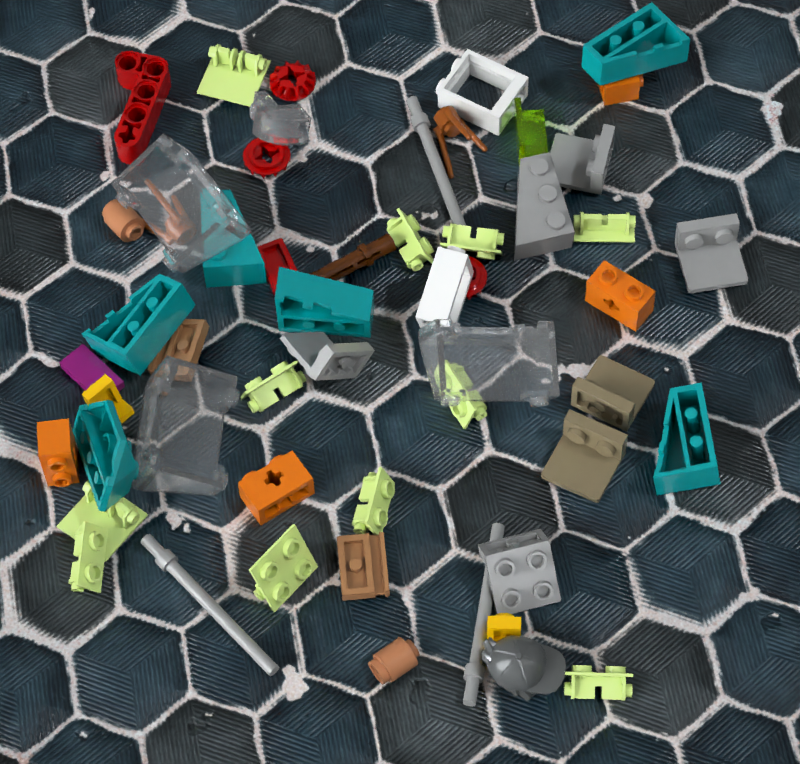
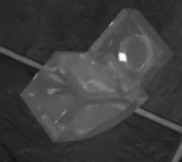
(279, 123)

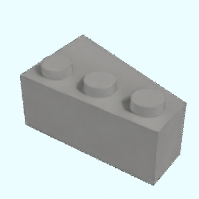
(541, 210)

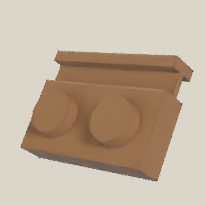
(184, 343)
(363, 566)

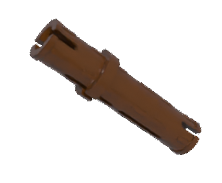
(362, 256)

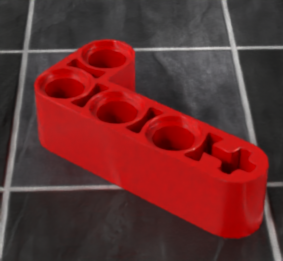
(150, 83)

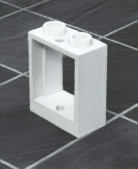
(489, 71)
(445, 286)

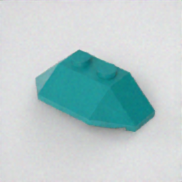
(105, 452)

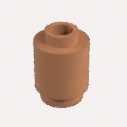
(123, 222)
(394, 660)

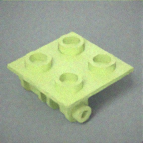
(233, 75)
(119, 519)
(282, 568)

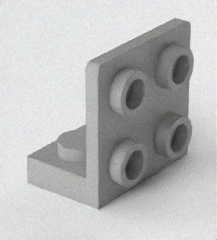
(582, 161)
(710, 253)
(323, 358)
(521, 572)

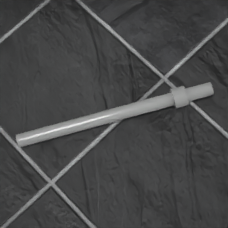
(421, 125)
(169, 562)
(474, 670)

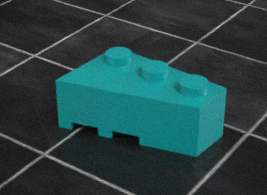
(635, 47)
(237, 264)
(322, 305)
(143, 325)
(687, 445)

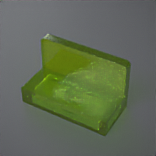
(529, 131)

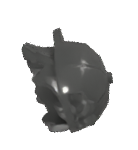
(524, 665)

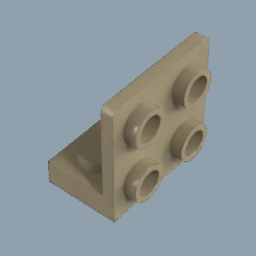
(612, 392)
(585, 456)

